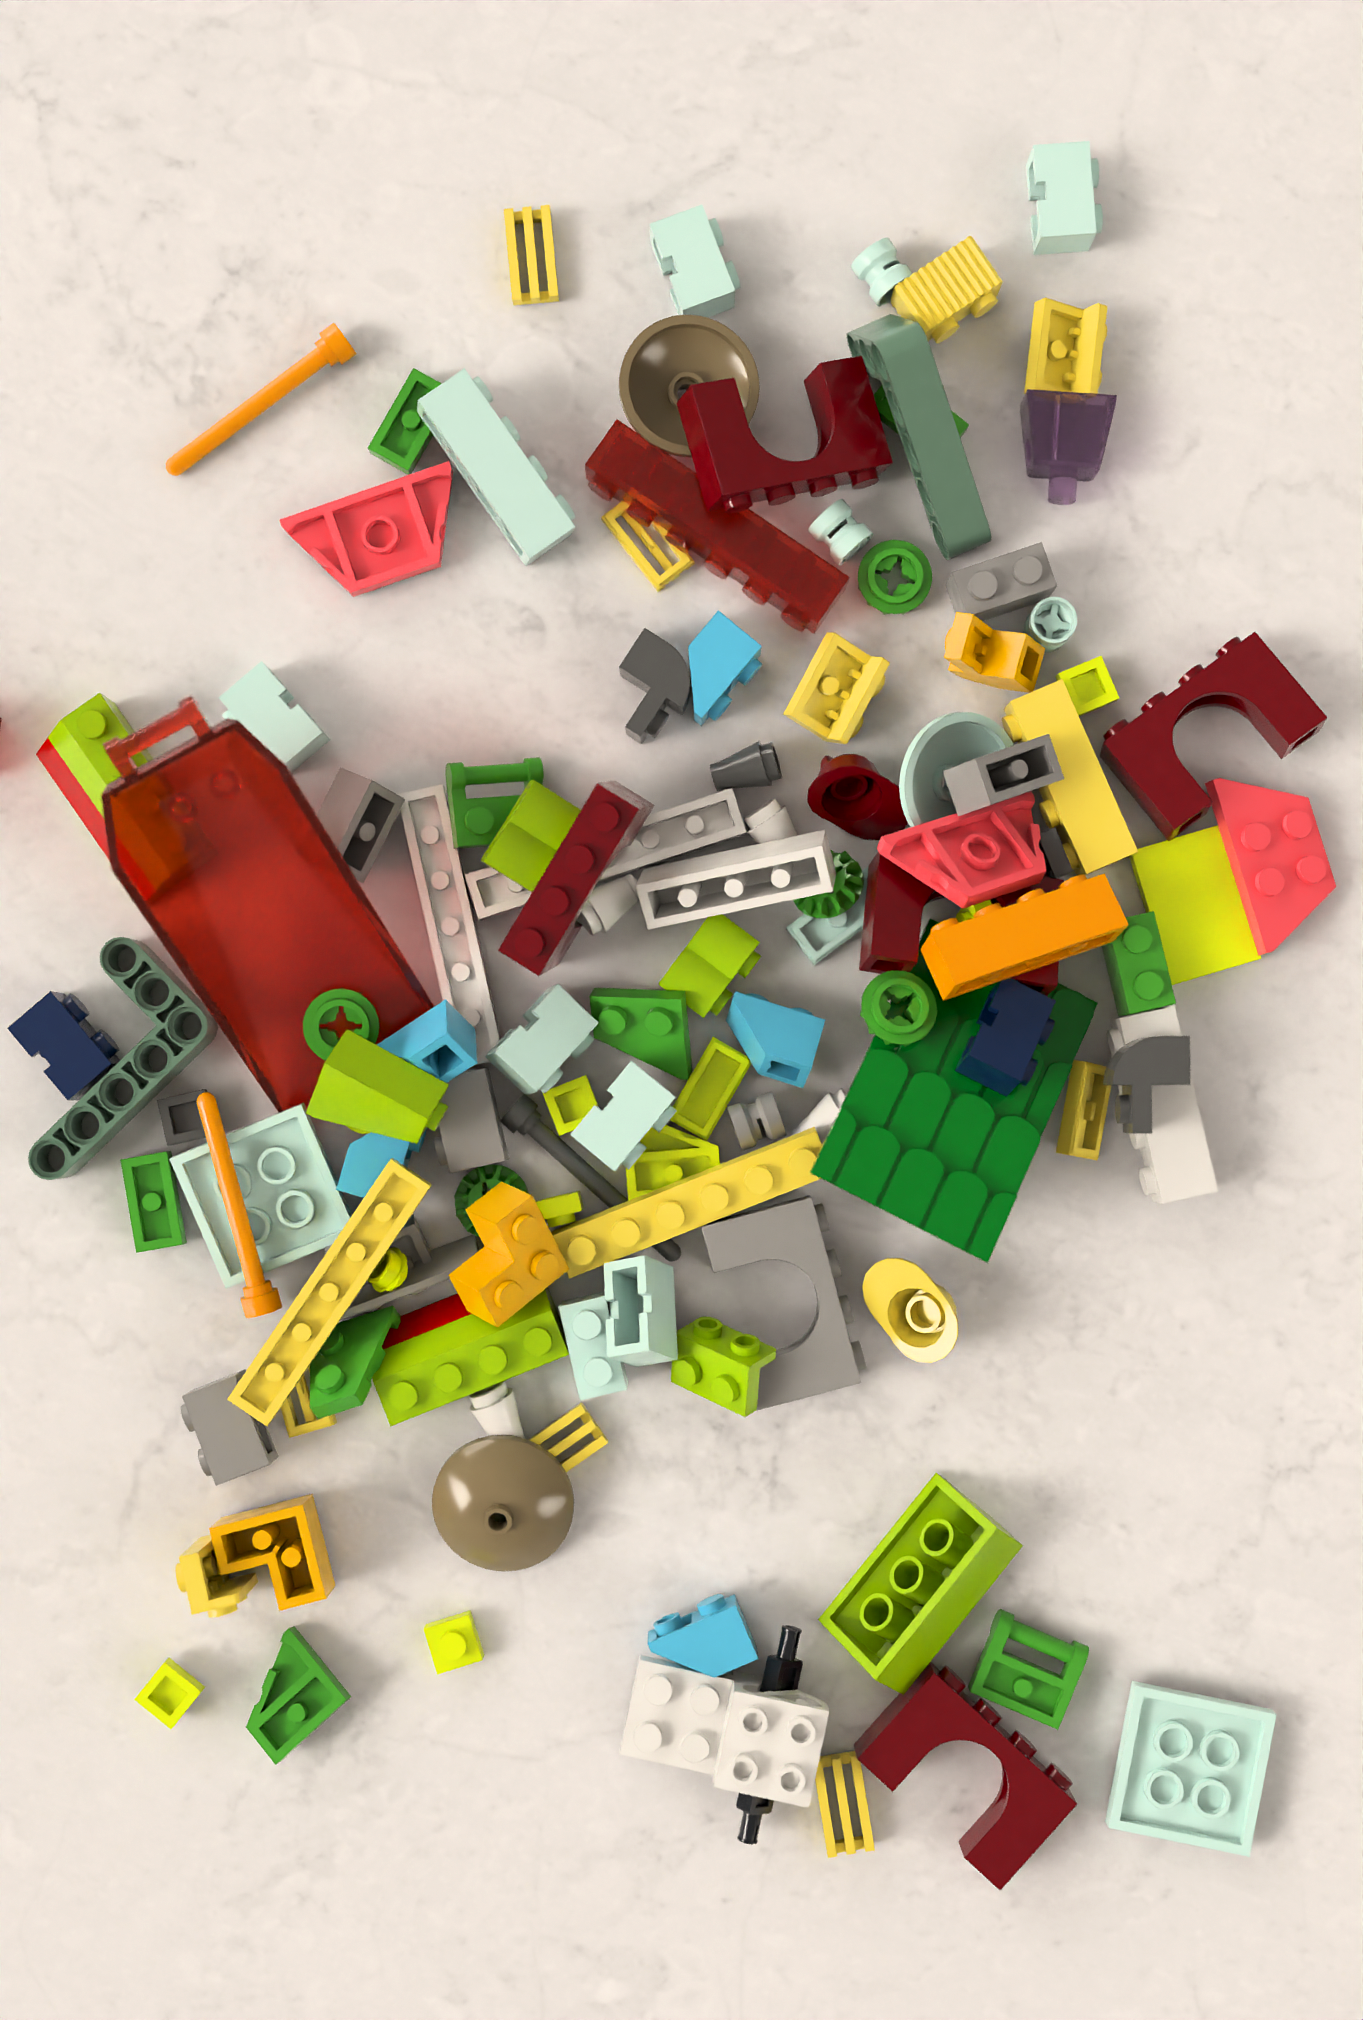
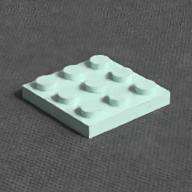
(284, 1190)
(1190, 1768)

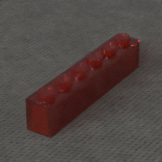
(733, 545)

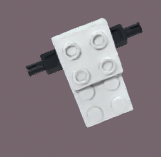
(739, 1727)

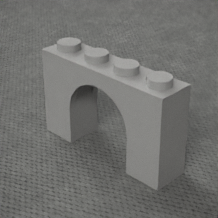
(792, 1233)

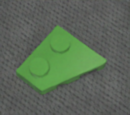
(646, 1026)
(348, 1361)
(294, 1698)

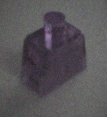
(1065, 438)

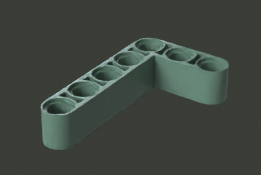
(903, 361)
(134, 1066)

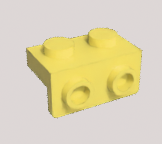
(1066, 347)
(836, 690)
(205, 1587)

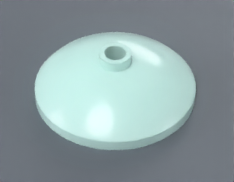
(938, 747)

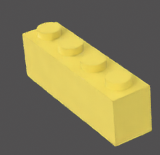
(1082, 802)

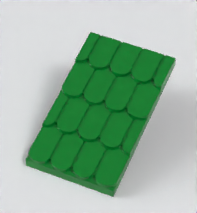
(937, 1141)

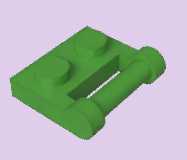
(479, 819)
(1023, 1684)

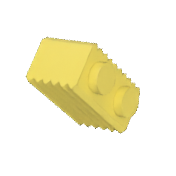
(948, 290)

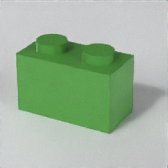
(1138, 967)

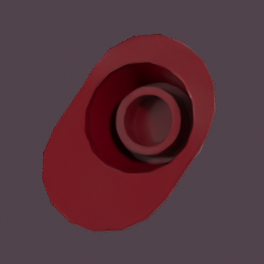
(856, 797)

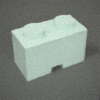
(1063, 184)
(690, 250)
(262, 707)
(535, 1052)
(618, 1128)
(641, 1311)
(587, 1345)

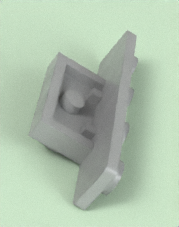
(424, 1267)

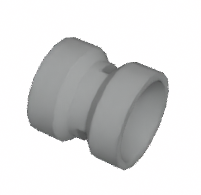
(745, 1121)

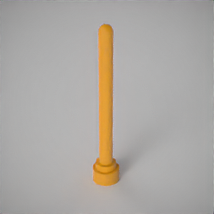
(330, 349)
(258, 1294)

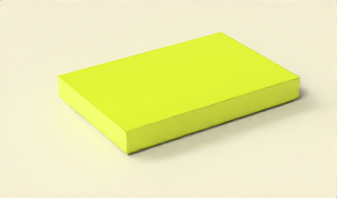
(1194, 904)

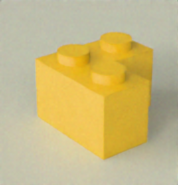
(516, 1256)
(287, 1540)

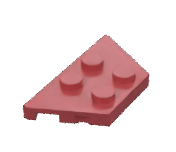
(379, 531)
(973, 854)
(1273, 857)

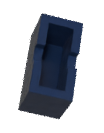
(1009, 1031)
(68, 1043)

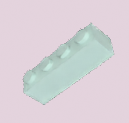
(495, 466)

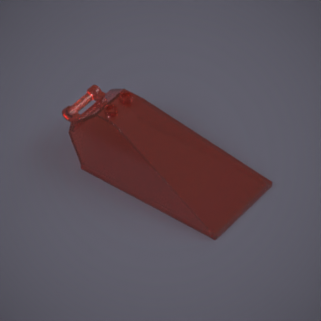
(249, 894)

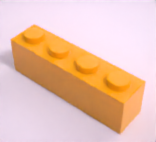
(1022, 935)

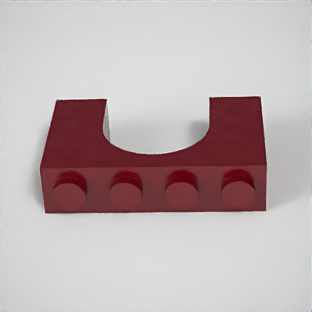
(739, 471)
(1242, 679)
(550, 914)
(894, 922)
(1030, 1795)

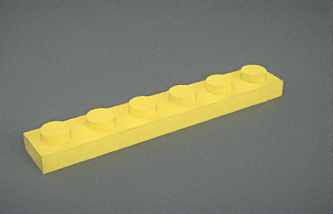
(689, 1203)
(329, 1292)

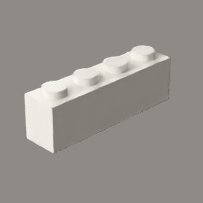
(736, 879)
(1177, 1150)

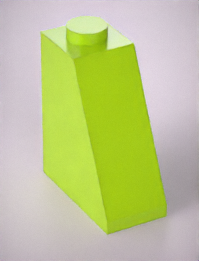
(377, 1091)

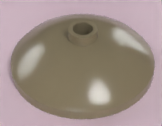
(672, 358)
(506, 1478)

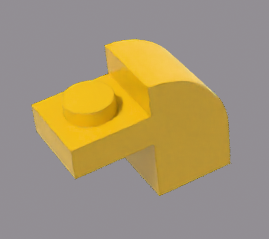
(992, 656)

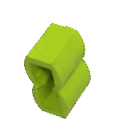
(530, 835)
(711, 963)

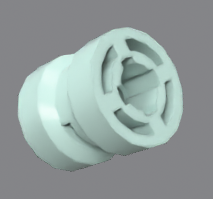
(880, 270)
(846, 533)
(1055, 616)

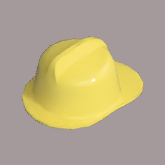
(911, 1309)

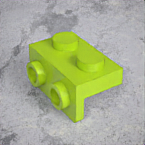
(720, 1364)

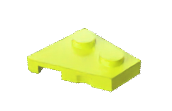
(667, 1159)

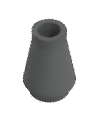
(748, 768)

